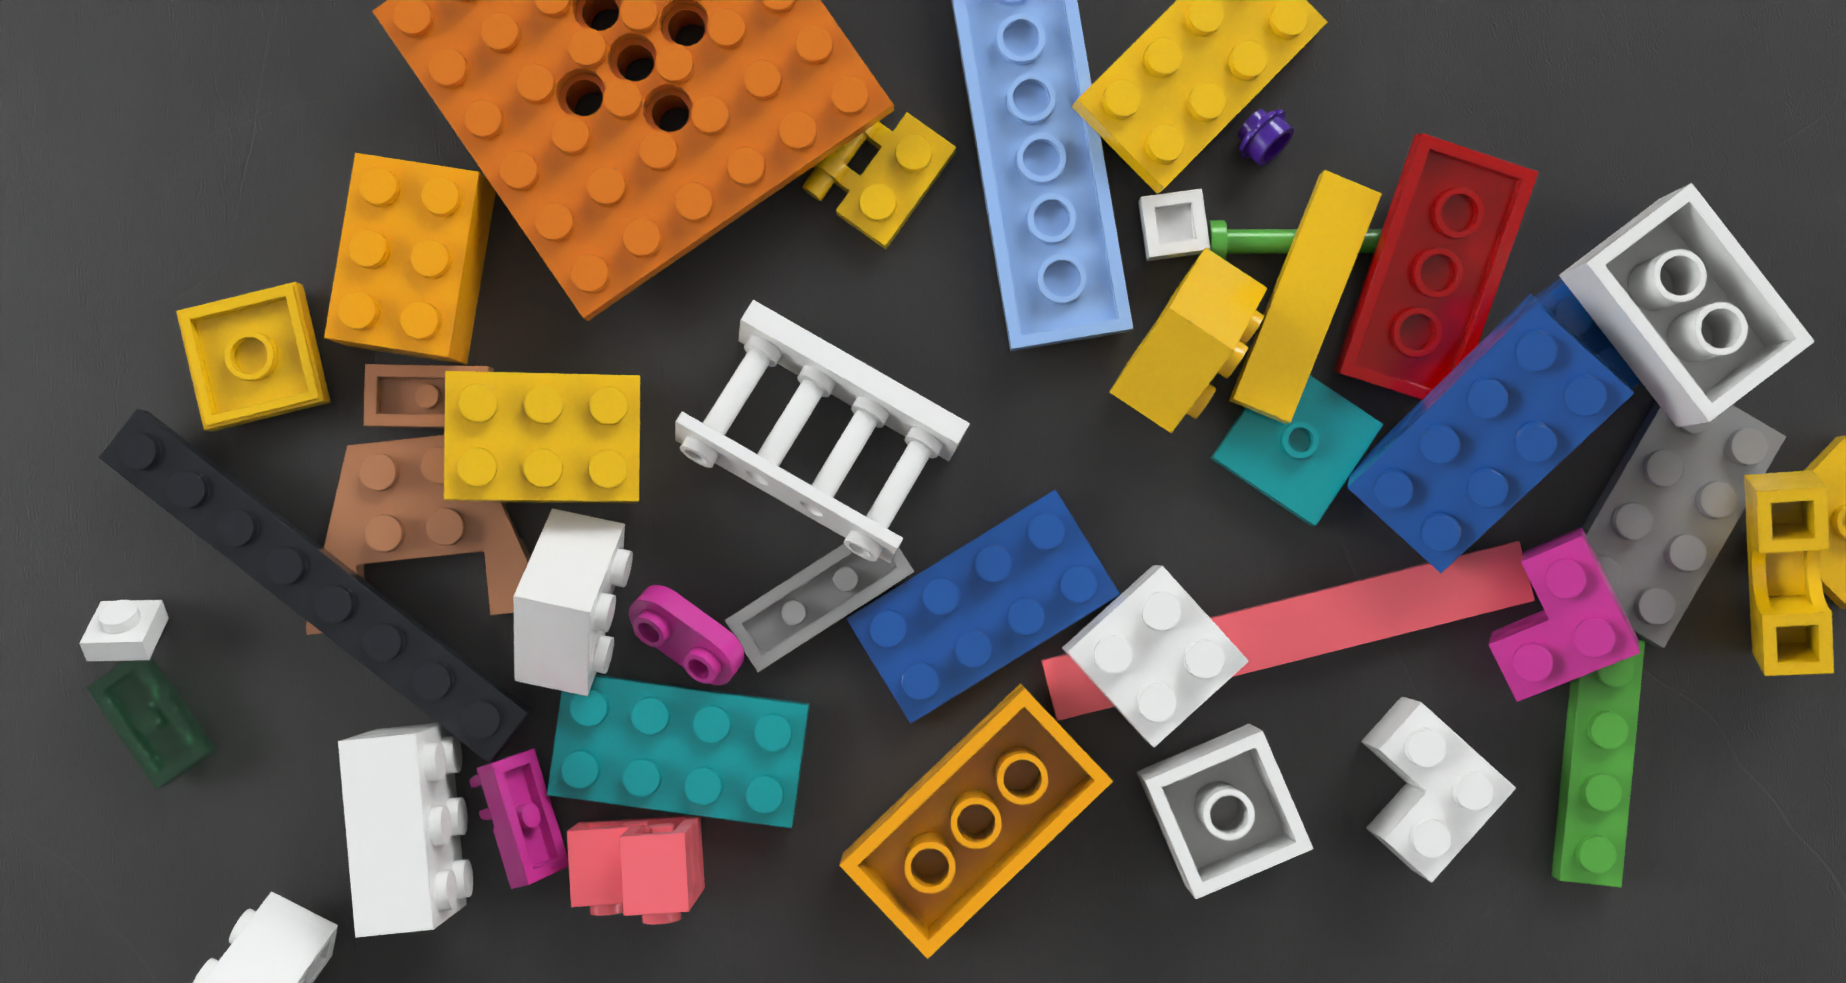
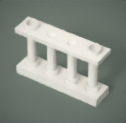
(822, 371)

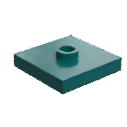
(1304, 460)

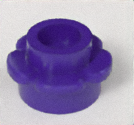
(1264, 136)

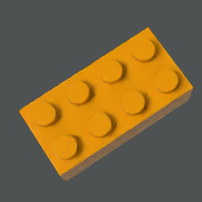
(974, 820)

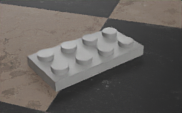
(1674, 511)

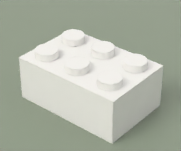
(1686, 308)
(404, 828)

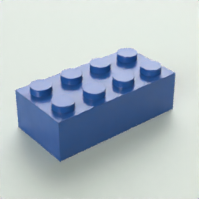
(1488, 433)

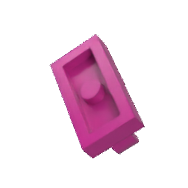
(521, 818)

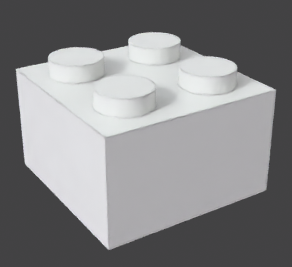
(1155, 654)
(1224, 810)

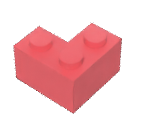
(637, 866)

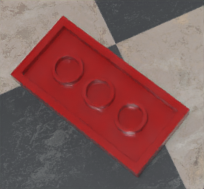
(1435, 266)

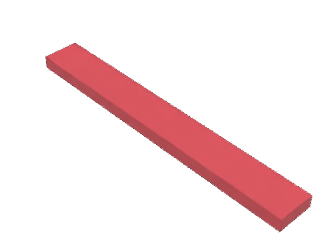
(1338, 618)

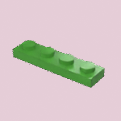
(1598, 774)

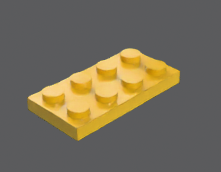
(1192, 78)

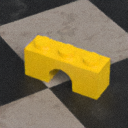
(1784, 545)

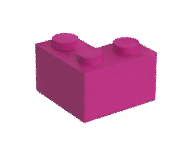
(1580, 621)

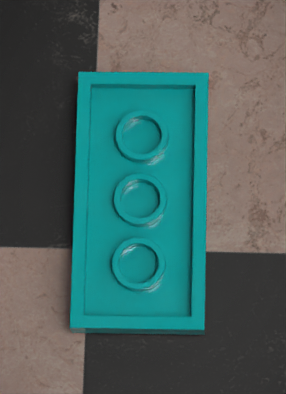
(680, 750)

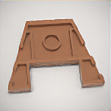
(396, 510)

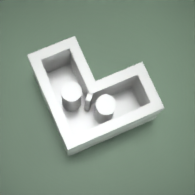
(568, 602)
(1445, 793)
(274, 946)

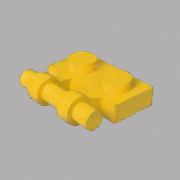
(893, 181)

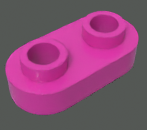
(686, 635)

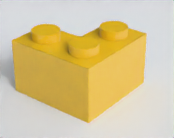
(1192, 341)

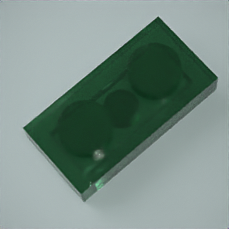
(151, 720)

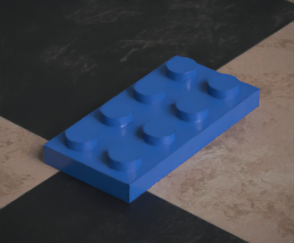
(983, 606)

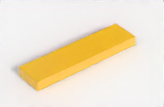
(1305, 297)

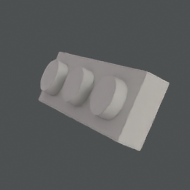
(812, 602)

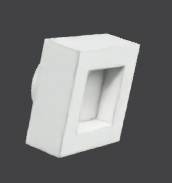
(1173, 224)
(124, 630)

